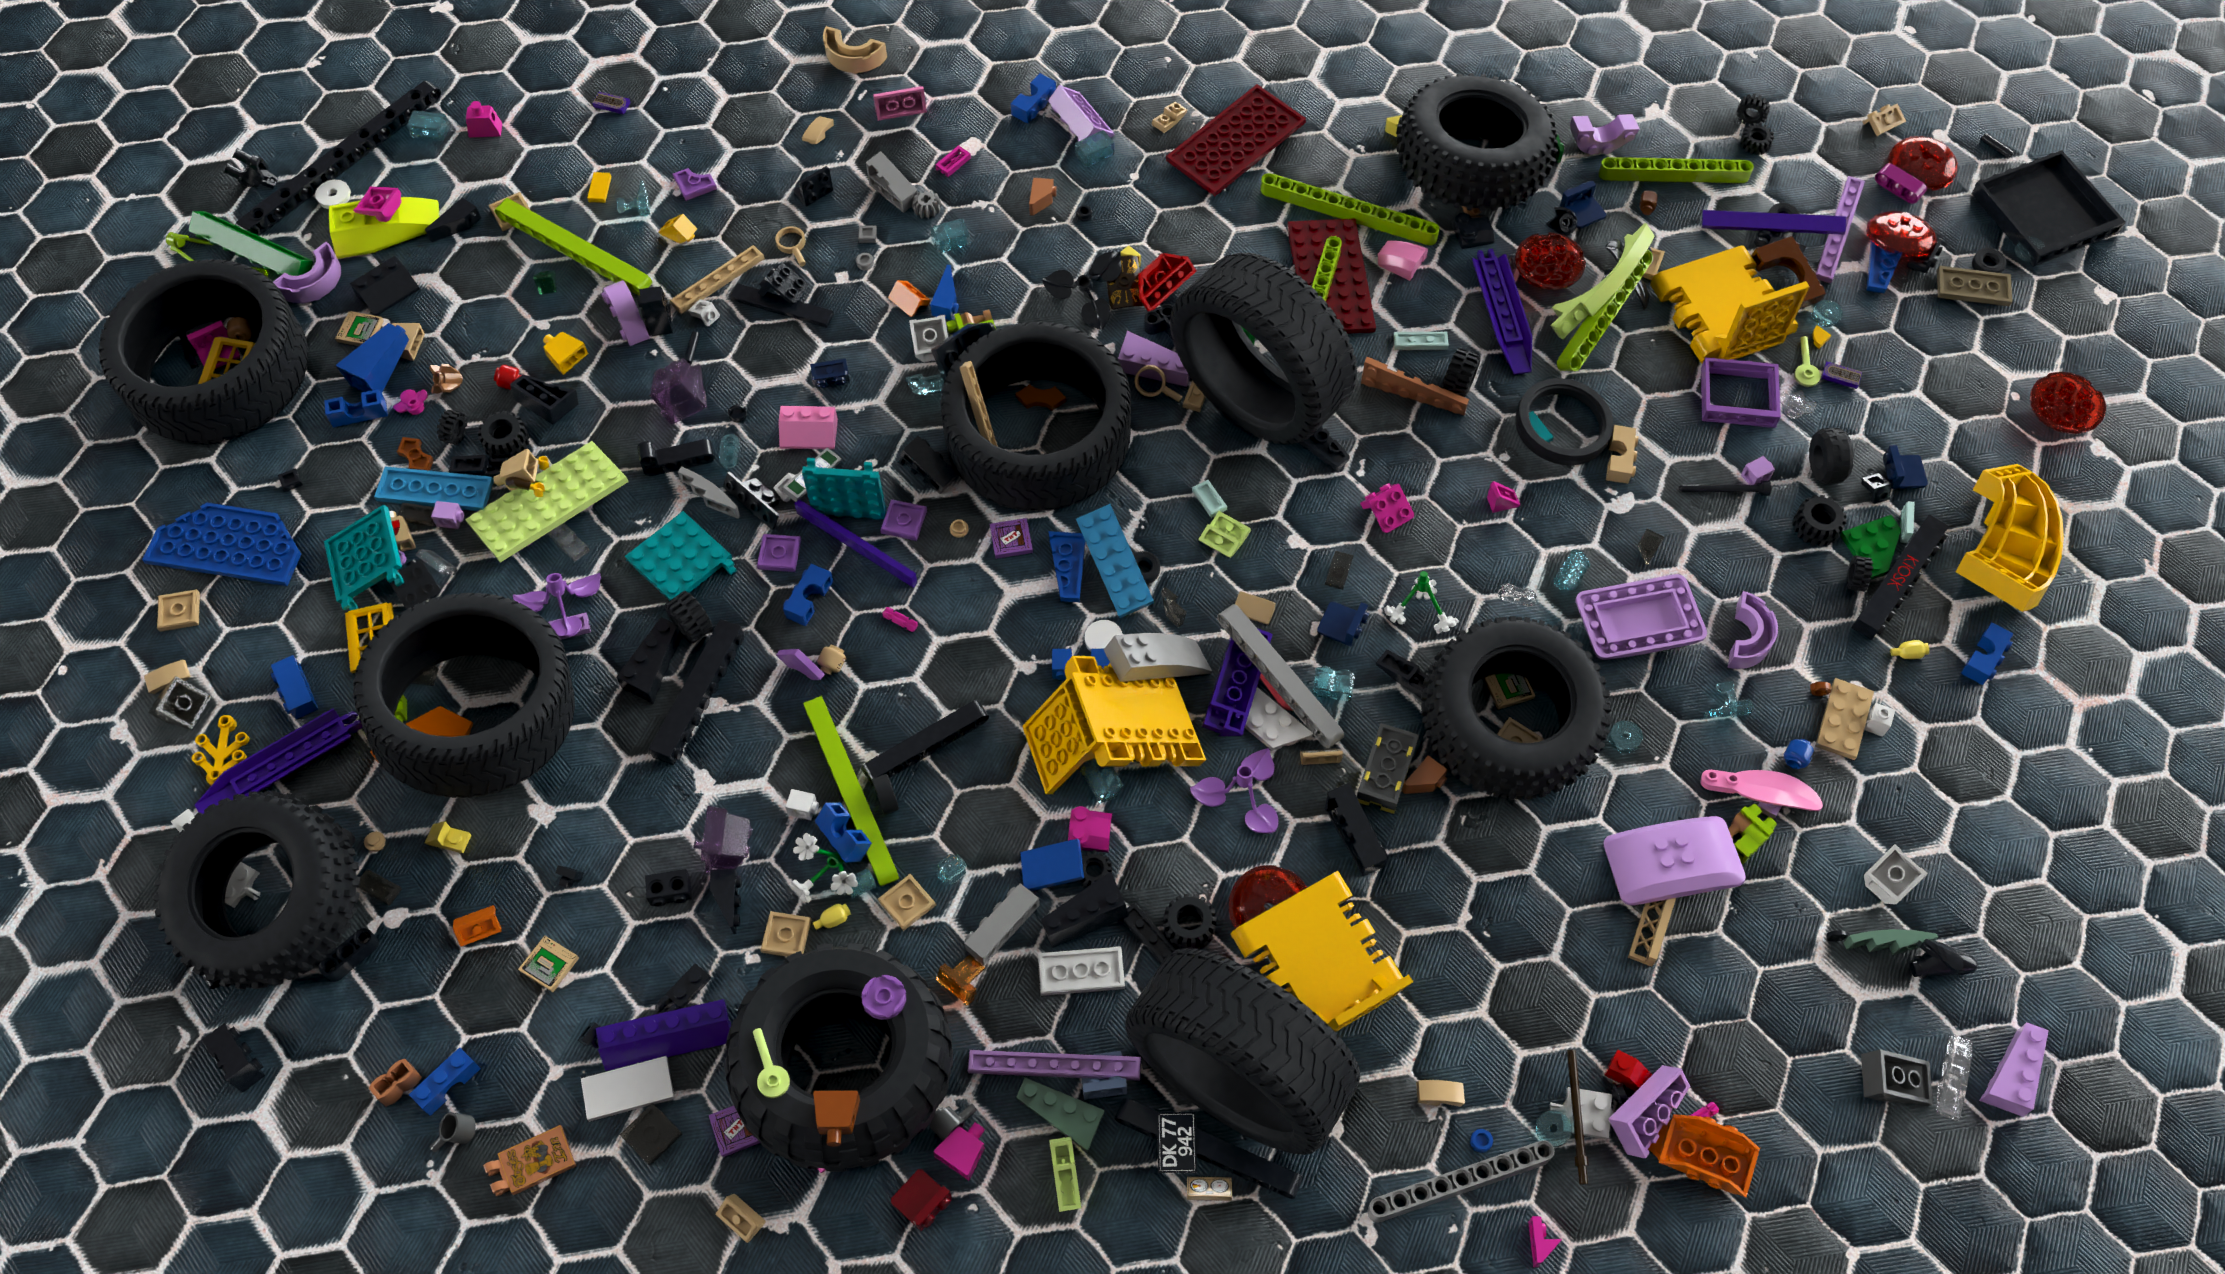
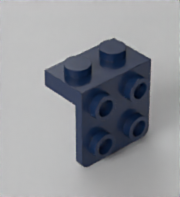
(1583, 204)
(830, 372)
(1904, 470)
(1343, 622)

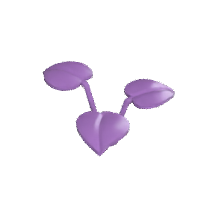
(556, 586)
(1257, 766)

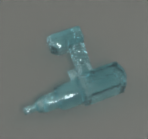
(641, 202)
(1733, 707)

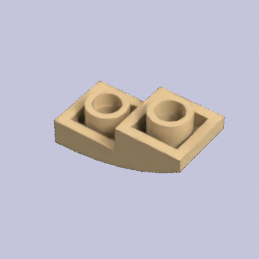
(1172, 115)
(817, 130)
(162, 676)
(1438, 1091)

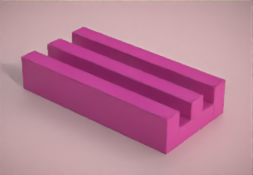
(956, 162)

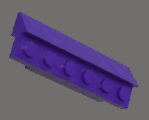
(1233, 691)
(663, 1035)

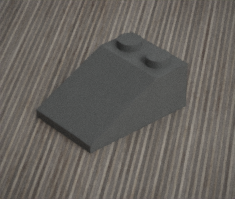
(1896, 1078)

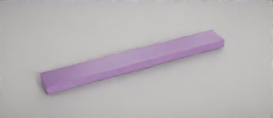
(1835, 242)
(1053, 1065)

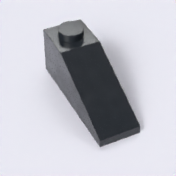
(454, 220)

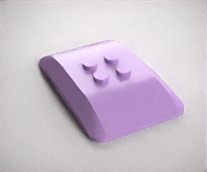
(1641, 617)
(1673, 860)

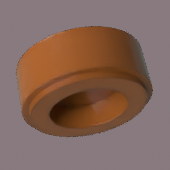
(1820, 688)

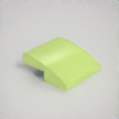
(1224, 534)

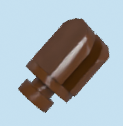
(1648, 202)

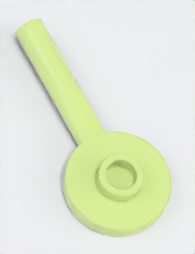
(1806, 374)
(772, 1080)

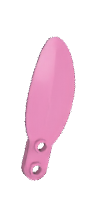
(1764, 787)

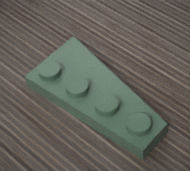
(1062, 1111)

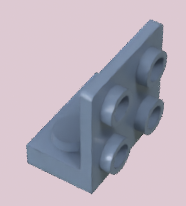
(1104, 1087)

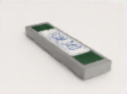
(796, 487)

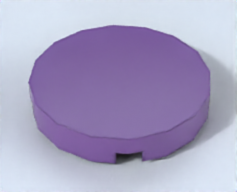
(884, 997)

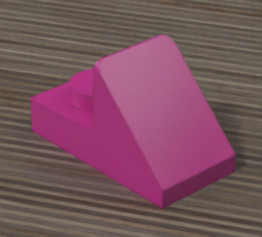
(1540, 1247)

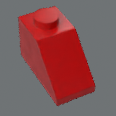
(1627, 1070)

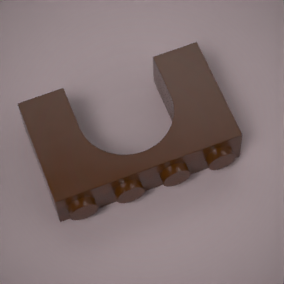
(1788, 254)

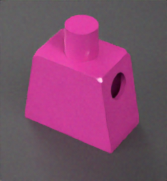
(482, 121)
(962, 1150)

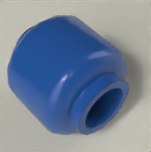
(1798, 753)

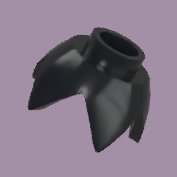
(1559, 222)

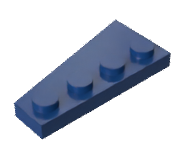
(1881, 268)

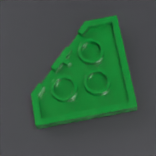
(1875, 541)

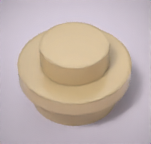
(959, 528)
(374, 841)

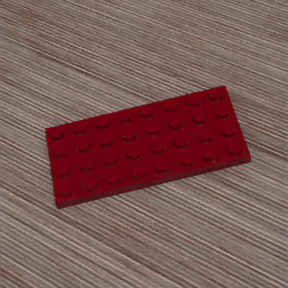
(1235, 140)
(1349, 288)

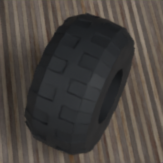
(1831, 455)

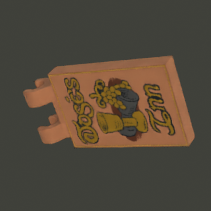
(531, 1162)

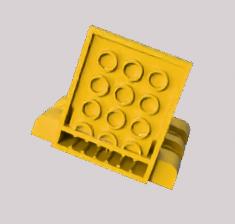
(1728, 306)
(1111, 722)
(1321, 953)

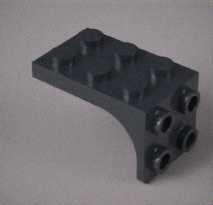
(950, 349)

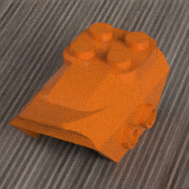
(1707, 1152)

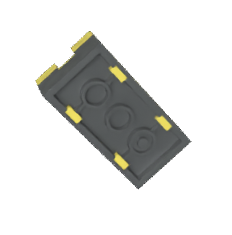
(1387, 767)

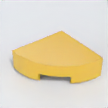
(1820, 337)

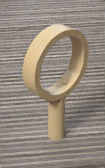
(795, 249)
(1169, 392)

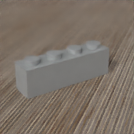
(1001, 924)

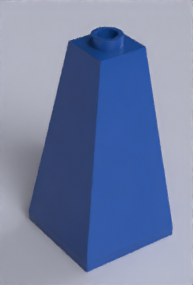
(375, 359)

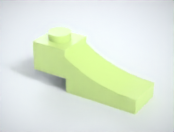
(1065, 1174)

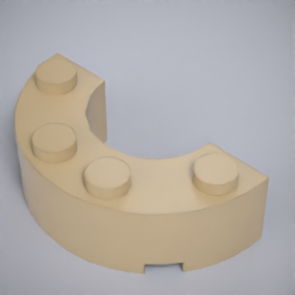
(852, 58)

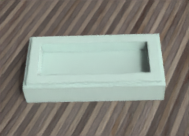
(1209, 498)
(1907, 522)

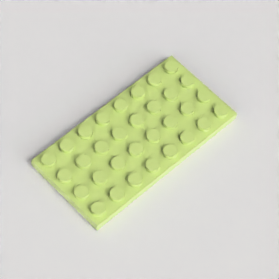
(569, 489)

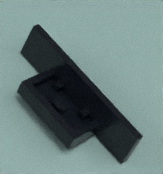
(754, 497)

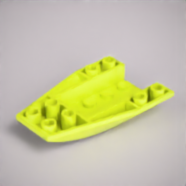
(363, 234)

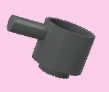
(947, 1120)
(454, 1128)

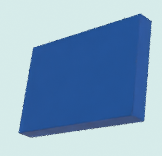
(1052, 865)

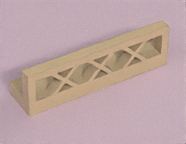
(1658, 931)

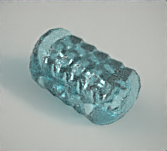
(1572, 571)

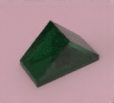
(545, 282)

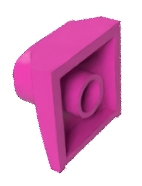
(380, 202)
(1090, 828)

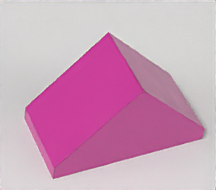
(1501, 497)

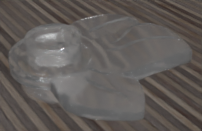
(1796, 404)

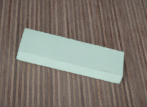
(1420, 341)

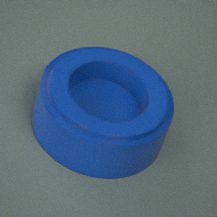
(1481, 1140)

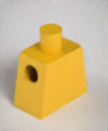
(564, 351)

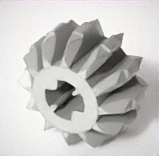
(926, 204)

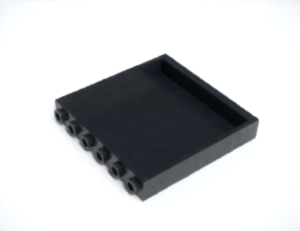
(2050, 203)

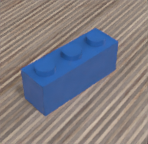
(293, 687)

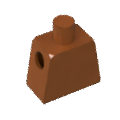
(835, 1113)

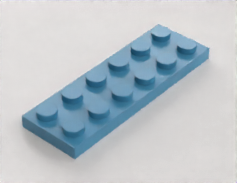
(427, 487)
(1115, 561)

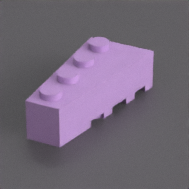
(1140, 352)
(2019, 1072)
(1648, 1110)

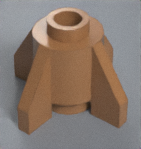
(445, 378)

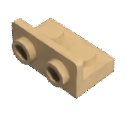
(1886, 119)

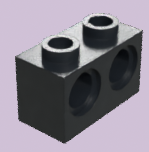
(668, 882)

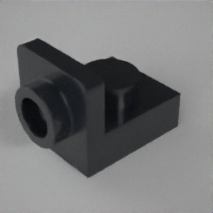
(1878, 487)

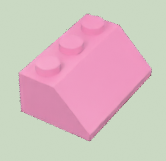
(900, 103)
(807, 427)

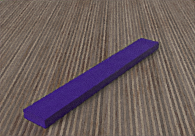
(1774, 222)
(856, 543)

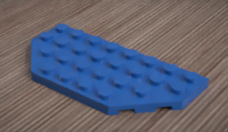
(227, 544)

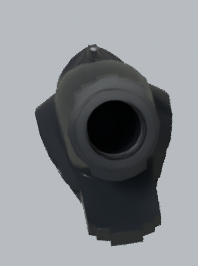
(1941, 960)

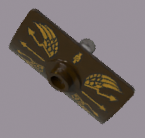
(1125, 289)

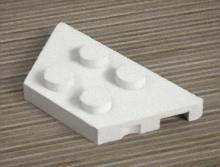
(1274, 724)

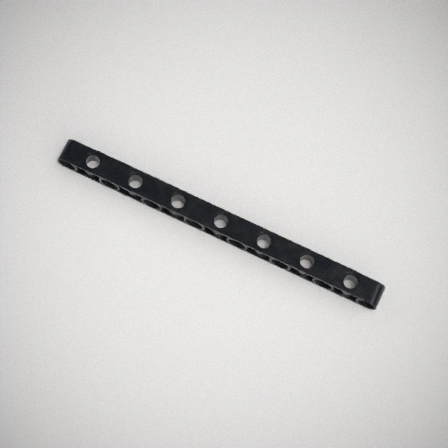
(338, 159)

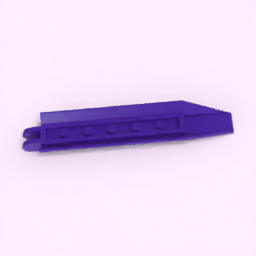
(1505, 310)
(281, 757)

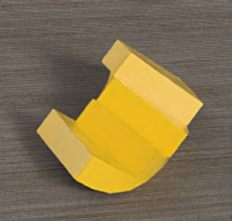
(2022, 537)

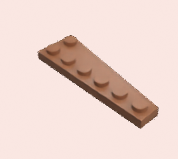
(1379, 376)

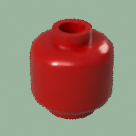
(506, 375)

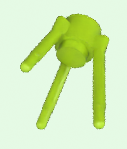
(178, 240)

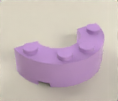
(1604, 138)
(316, 282)
(625, 309)
(1763, 629)

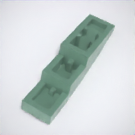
(1897, 940)

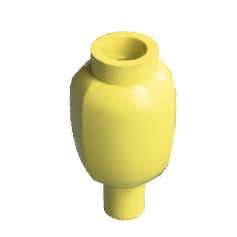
(1911, 650)
(833, 916)

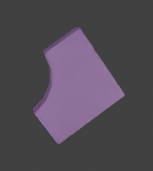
(693, 184)
(798, 660)

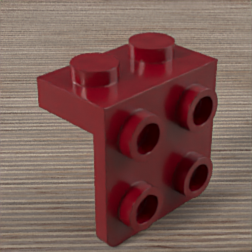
(921, 1199)

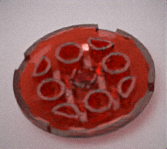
(1925, 160)
(1901, 233)
(1550, 261)
(2067, 403)
(1258, 887)

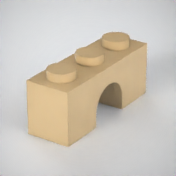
(1624, 442)

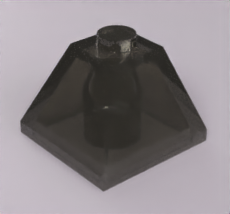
(180, 704)

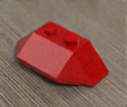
(1163, 278)

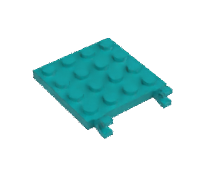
(845, 491)
(363, 556)
(679, 557)

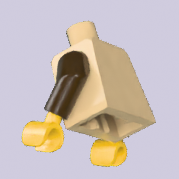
(521, 472)

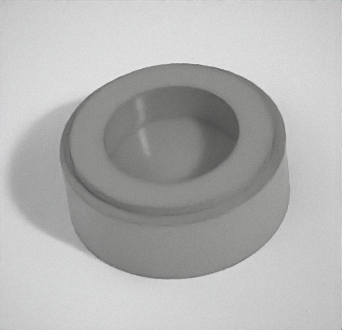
(864, 261)

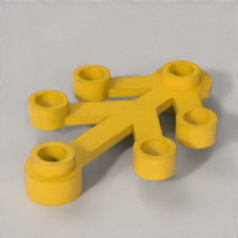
(222, 751)

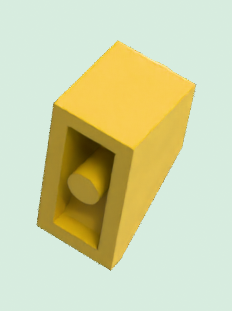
(678, 229)

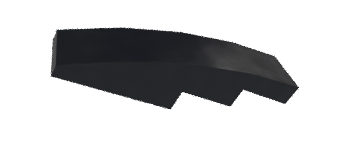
(476, 465)
(1403, 672)

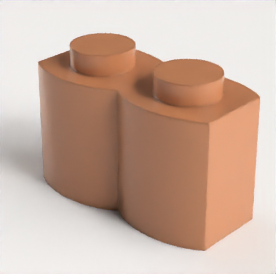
(399, 1078)

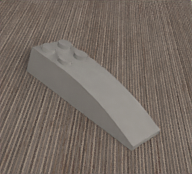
(1155, 656)

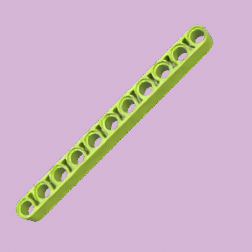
(1349, 208)
(572, 246)
(850, 789)

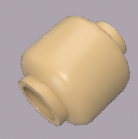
(831, 659)

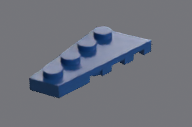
(1068, 560)

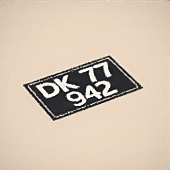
(1176, 1142)

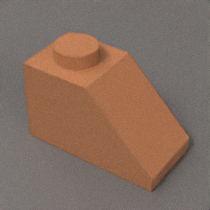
(1041, 194)
(1426, 777)

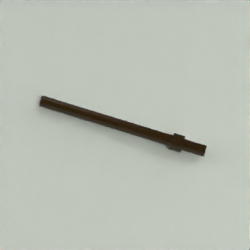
(1581, 1159)

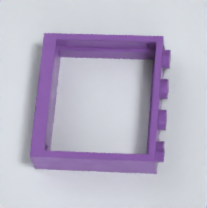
(1738, 415)

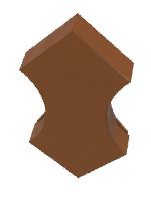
(1048, 398)
(411, 449)

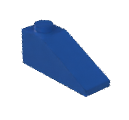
(944, 299)

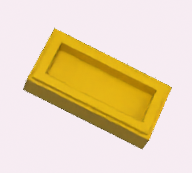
(599, 187)

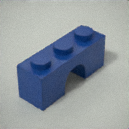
(1027, 107)
(343, 413)
(813, 581)
(1061, 656)
(1981, 666)
(848, 843)
(432, 1091)

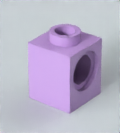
(1758, 471)
(447, 515)

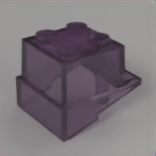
(678, 390)
(723, 839)

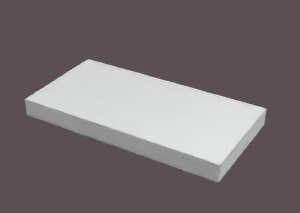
(1081, 971)
(627, 1088)

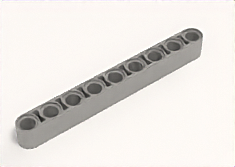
(1280, 676)
(1469, 1173)

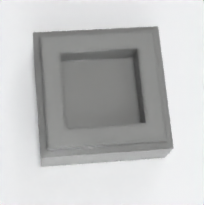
(867, 234)

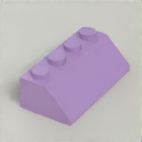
(1077, 113)

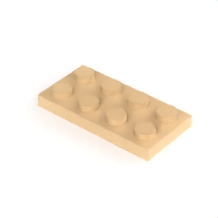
(1844, 719)

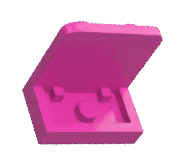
(203, 340)
(1389, 507)

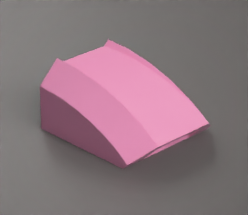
(1402, 258)

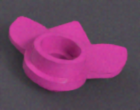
(411, 402)

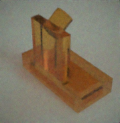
(959, 978)

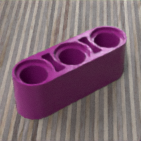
(1900, 183)

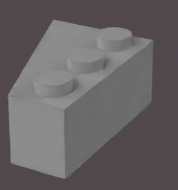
(890, 182)

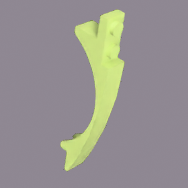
(1576, 310)

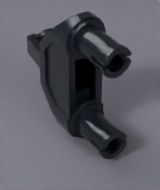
(255, 172)

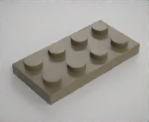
(1974, 286)

